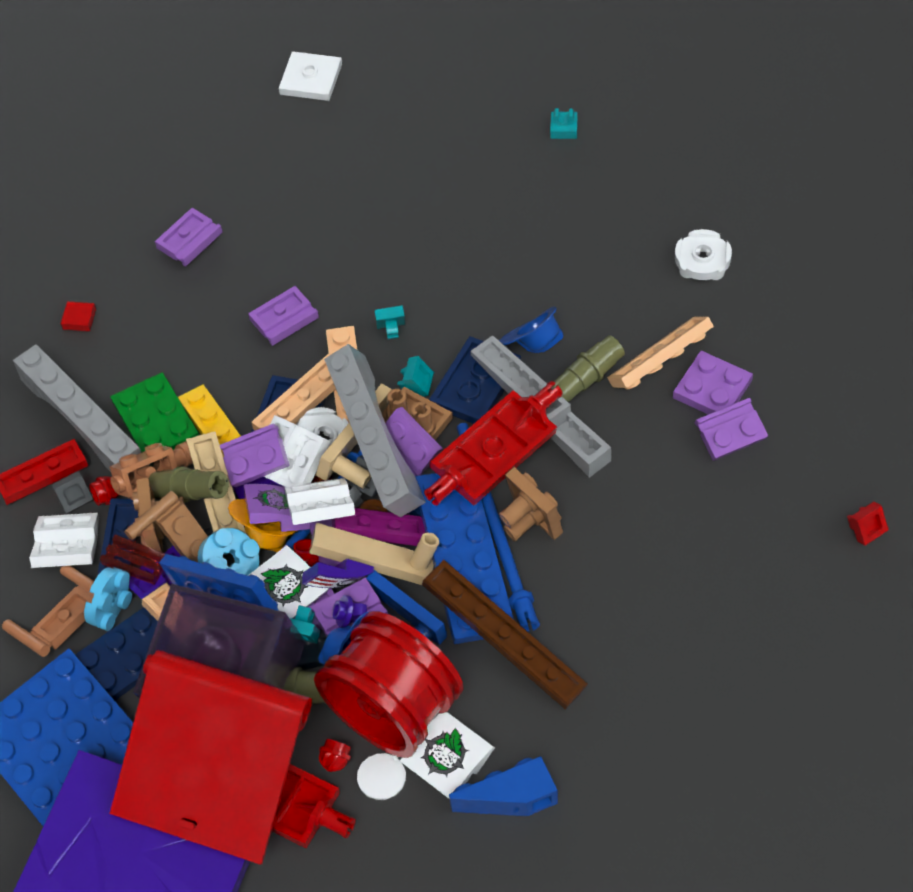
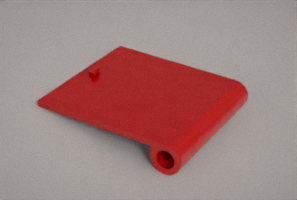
(208, 753)

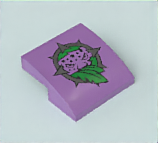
(269, 504)

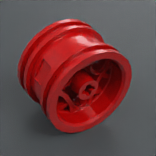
(389, 683)

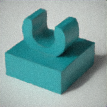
(563, 124)
(390, 319)
(417, 376)
(303, 623)

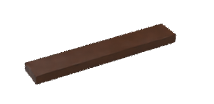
(504, 634)

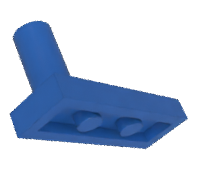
(408, 608)

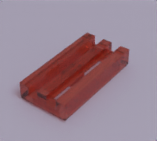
(114, 550)

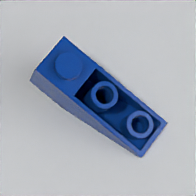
(514, 792)

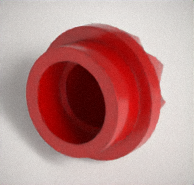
(102, 491)
(302, 549)
(334, 755)

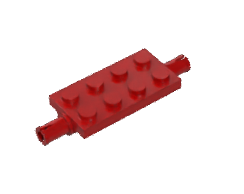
(494, 446)
(307, 807)

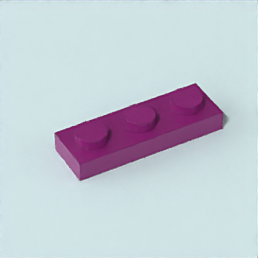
(383, 526)

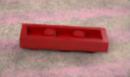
(41, 471)

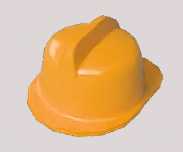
(265, 534)

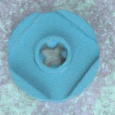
(231, 541)
(109, 598)

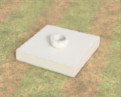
(310, 76)

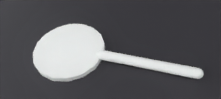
(381, 776)

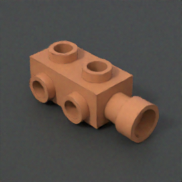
(138, 465)

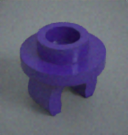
(346, 611)

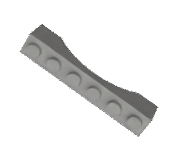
(60, 391)
(388, 469)

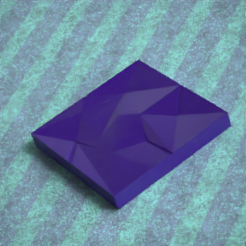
(98, 852)

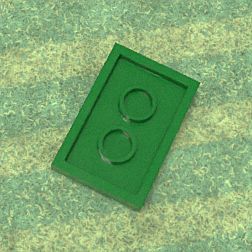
(154, 413)

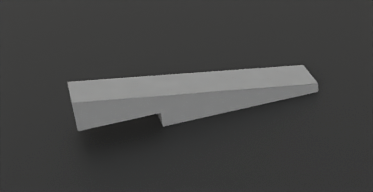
(572, 435)

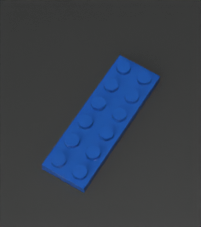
(467, 547)

